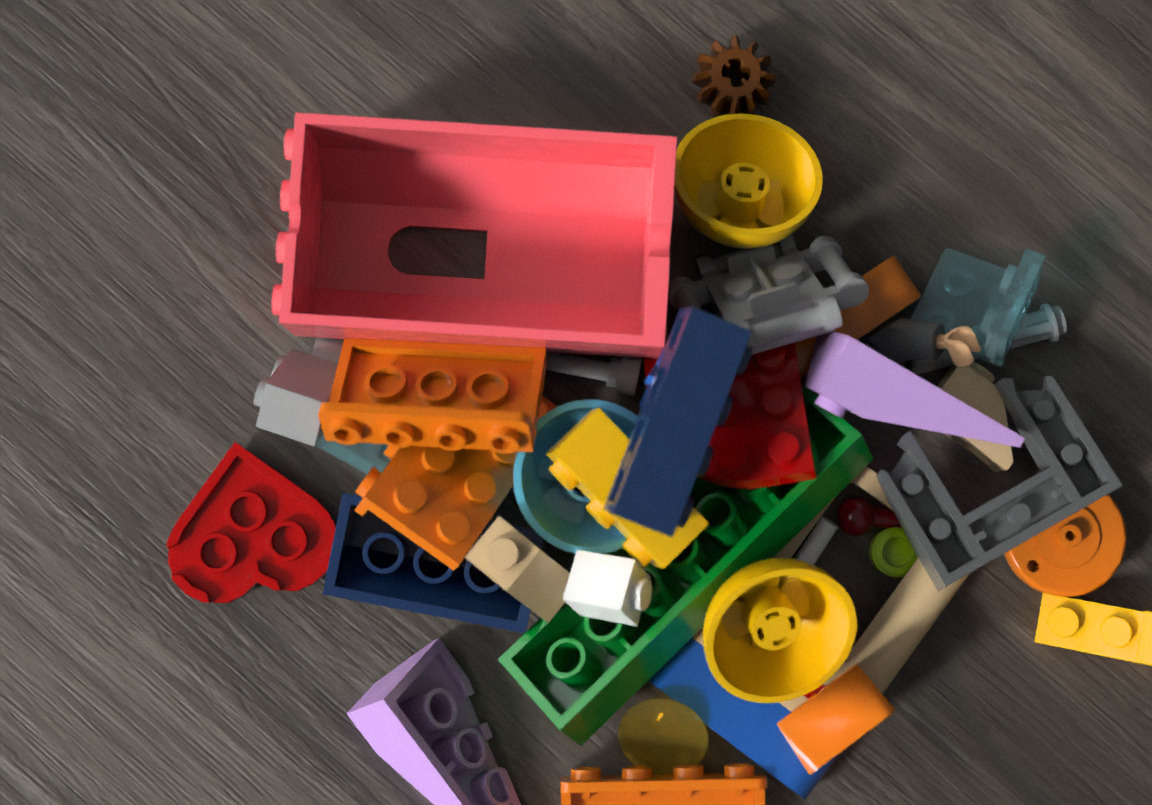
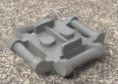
(774, 290)

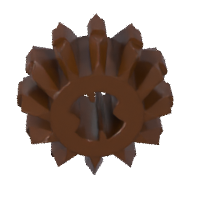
(748, 70)

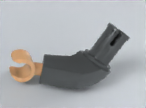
(923, 341)

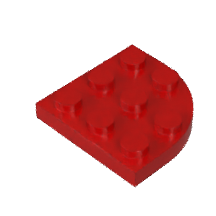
(767, 427)

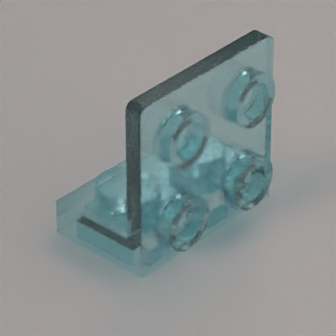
(982, 298)

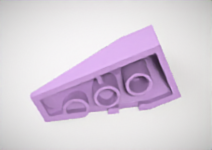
(876, 388)
(430, 732)

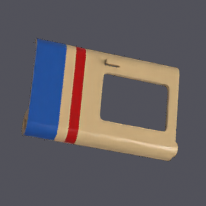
(878, 652)

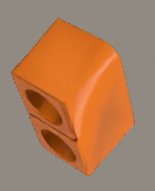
(834, 718)

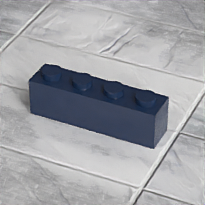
(678, 421)

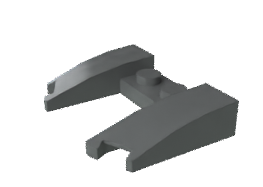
(1069, 479)

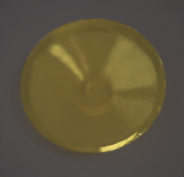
(662, 735)

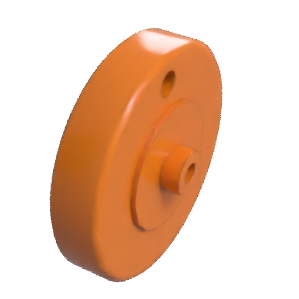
(1073, 553)

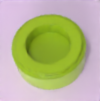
(892, 552)

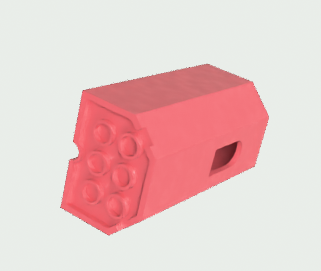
(567, 215)

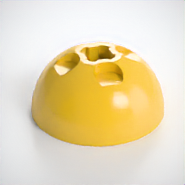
(746, 180)
(778, 630)

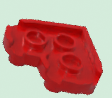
(249, 531)

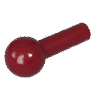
(858, 516)

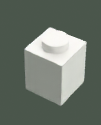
(608, 588)

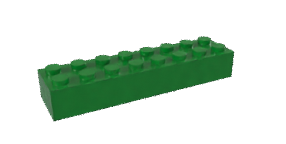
(590, 667)

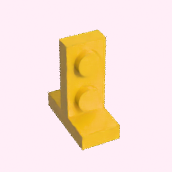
(1095, 628)

